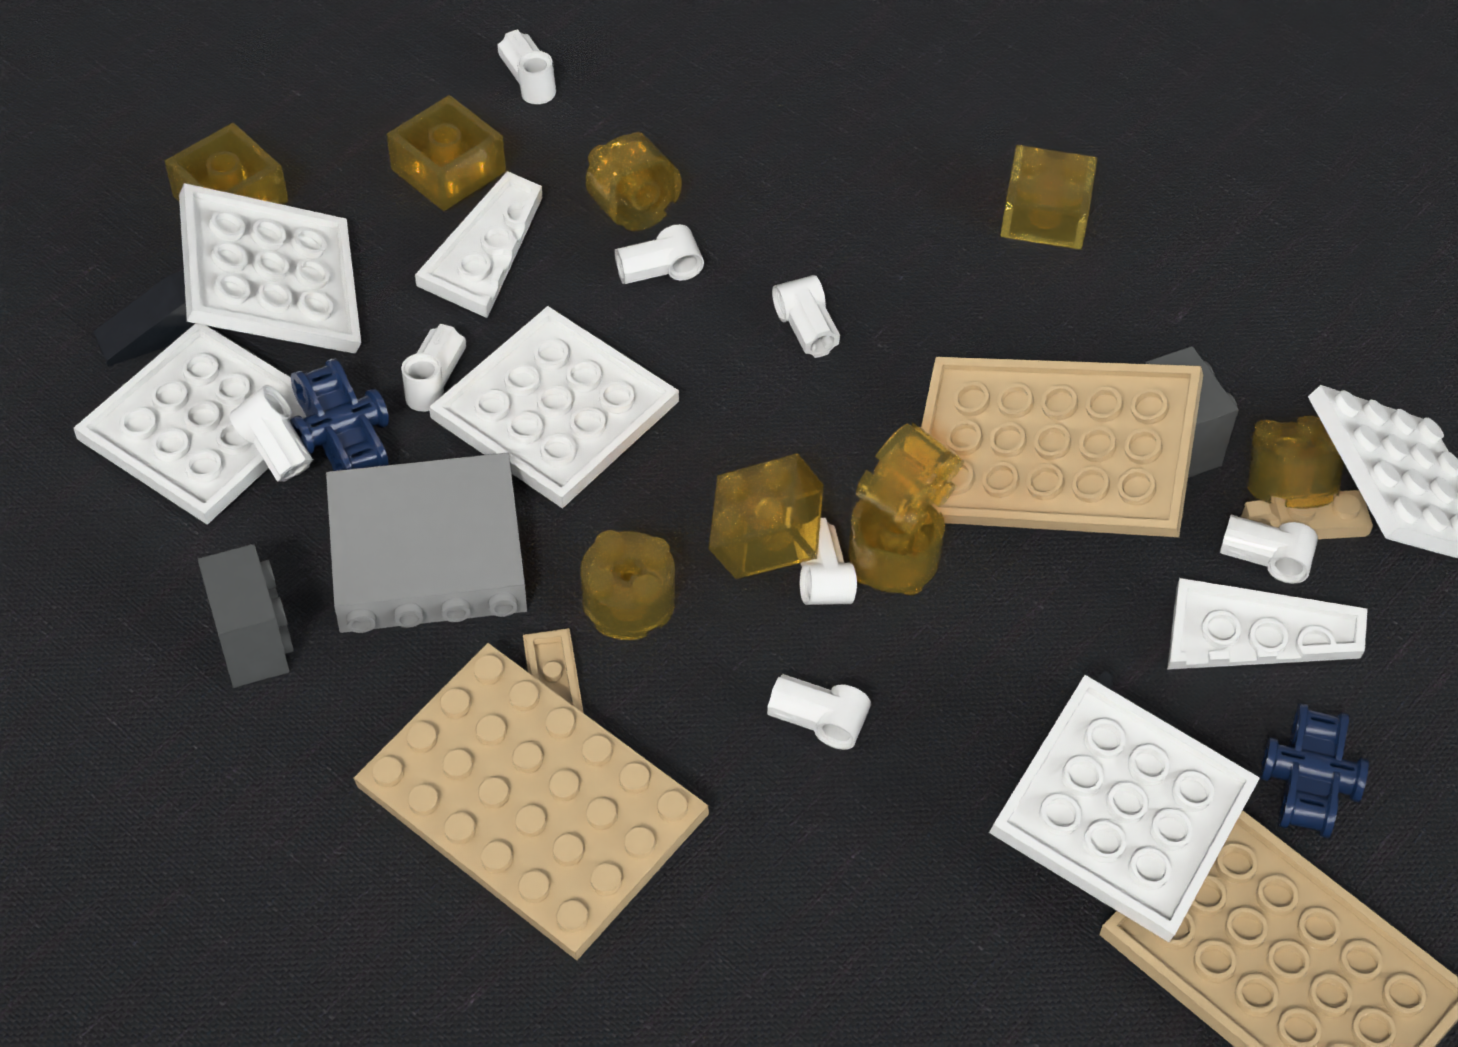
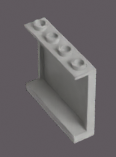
(424, 543)

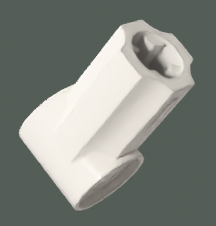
(529, 66)
(671, 254)
(805, 309)
(430, 368)
(265, 423)
(1284, 550)
(828, 577)
(832, 714)

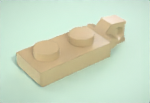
(1340, 519)

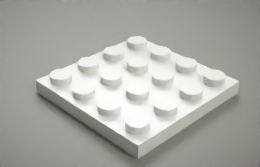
(268, 269)
(555, 405)
(176, 425)
(1397, 468)
(1125, 807)

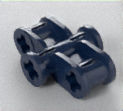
(339, 418)
(1314, 770)

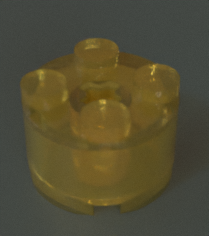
(632, 181)
(1294, 463)
(910, 478)
(891, 557)
(628, 584)

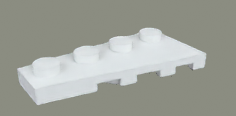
(482, 248)
(1252, 627)

